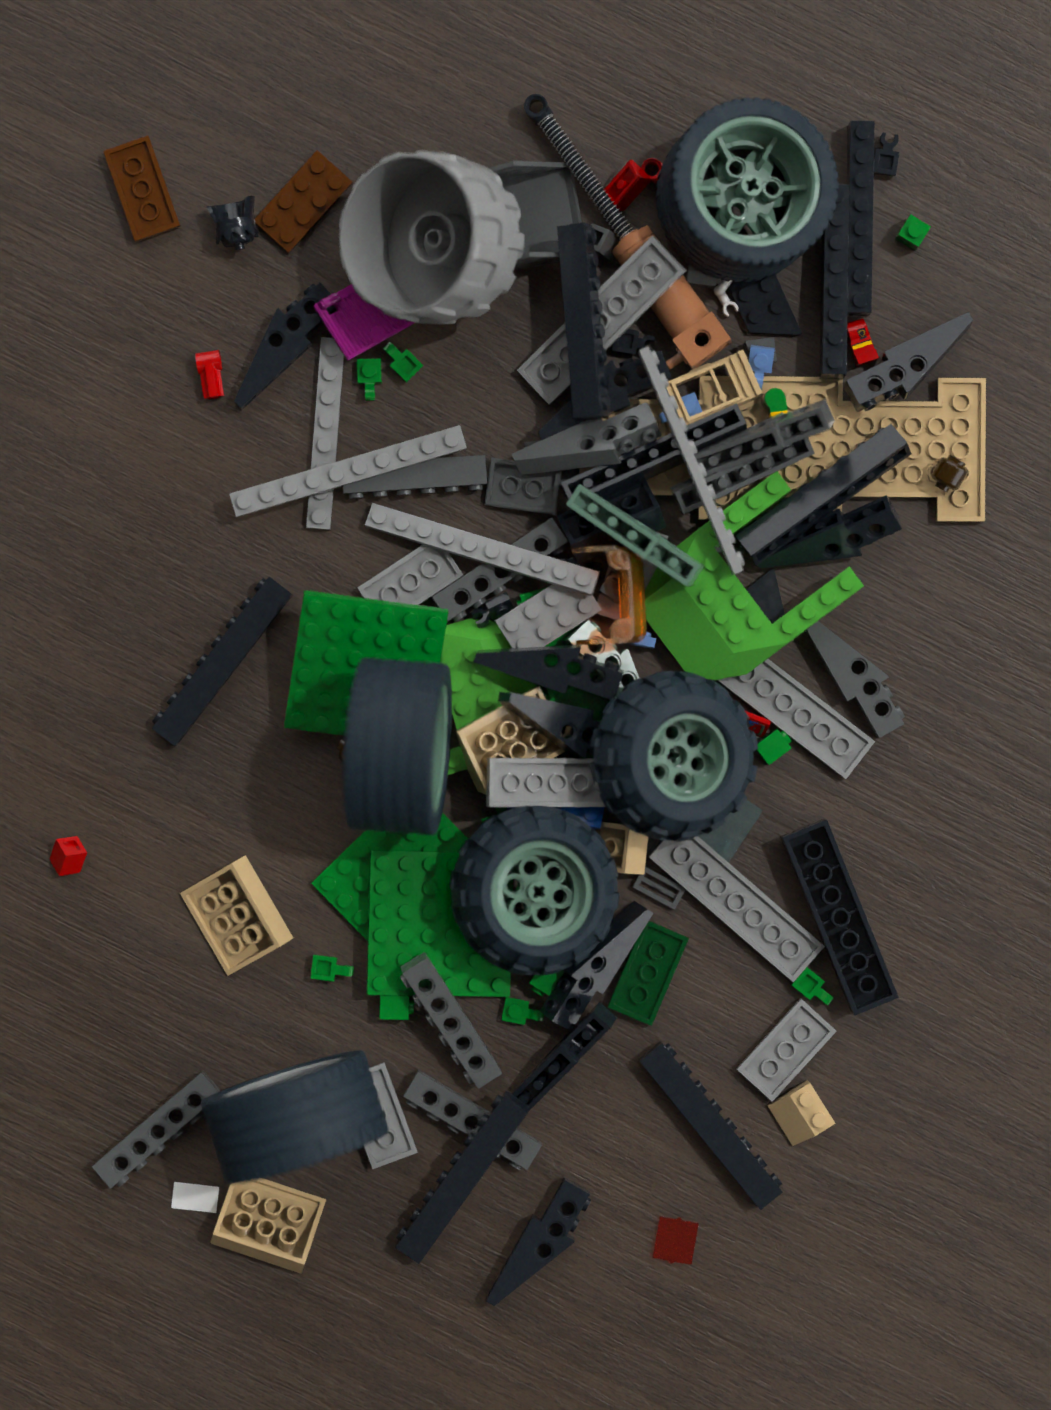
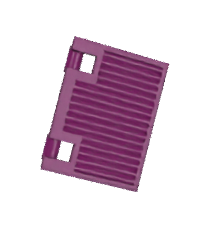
(357, 323)

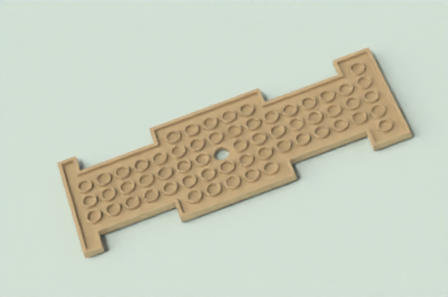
(931, 429)

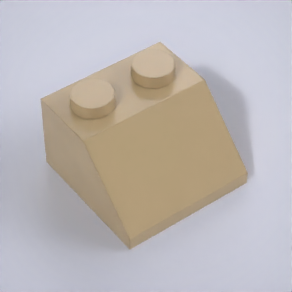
(625, 847)
(801, 1113)

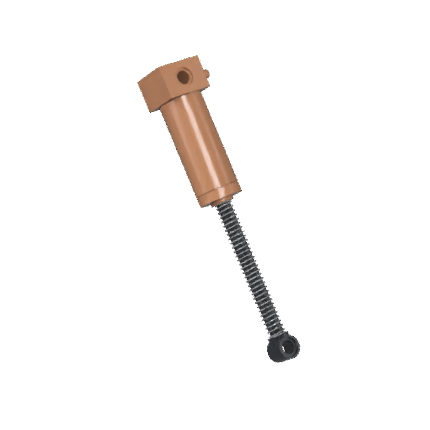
(680, 306)

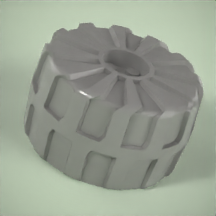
(430, 237)

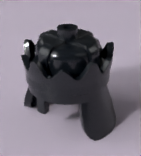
(235, 223)

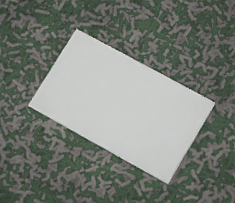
(195, 1197)

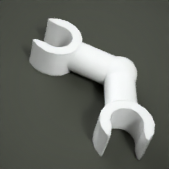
(720, 292)

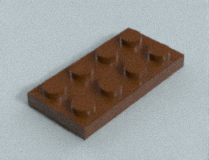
(142, 188)
(303, 201)

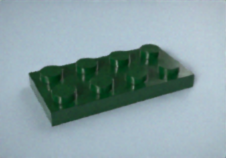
(648, 973)

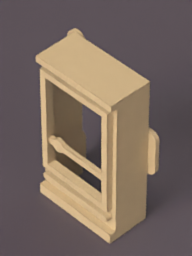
(740, 375)

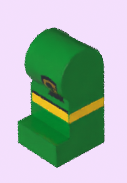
(775, 402)

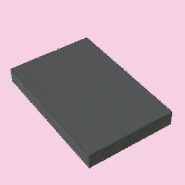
(522, 492)

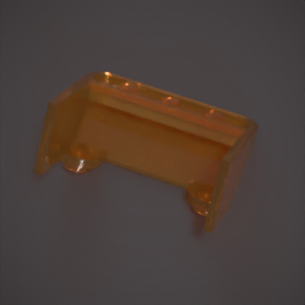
(632, 621)

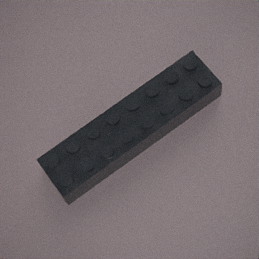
(839, 917)

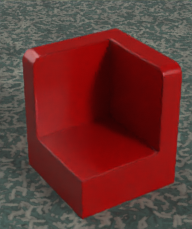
(68, 855)

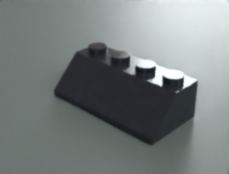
(635, 501)

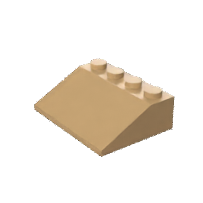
(502, 736)
(236, 915)
(269, 1222)

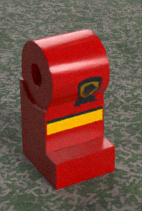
(860, 343)

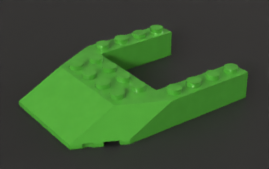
(716, 622)
(474, 685)

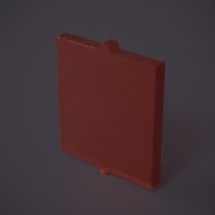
(675, 1240)

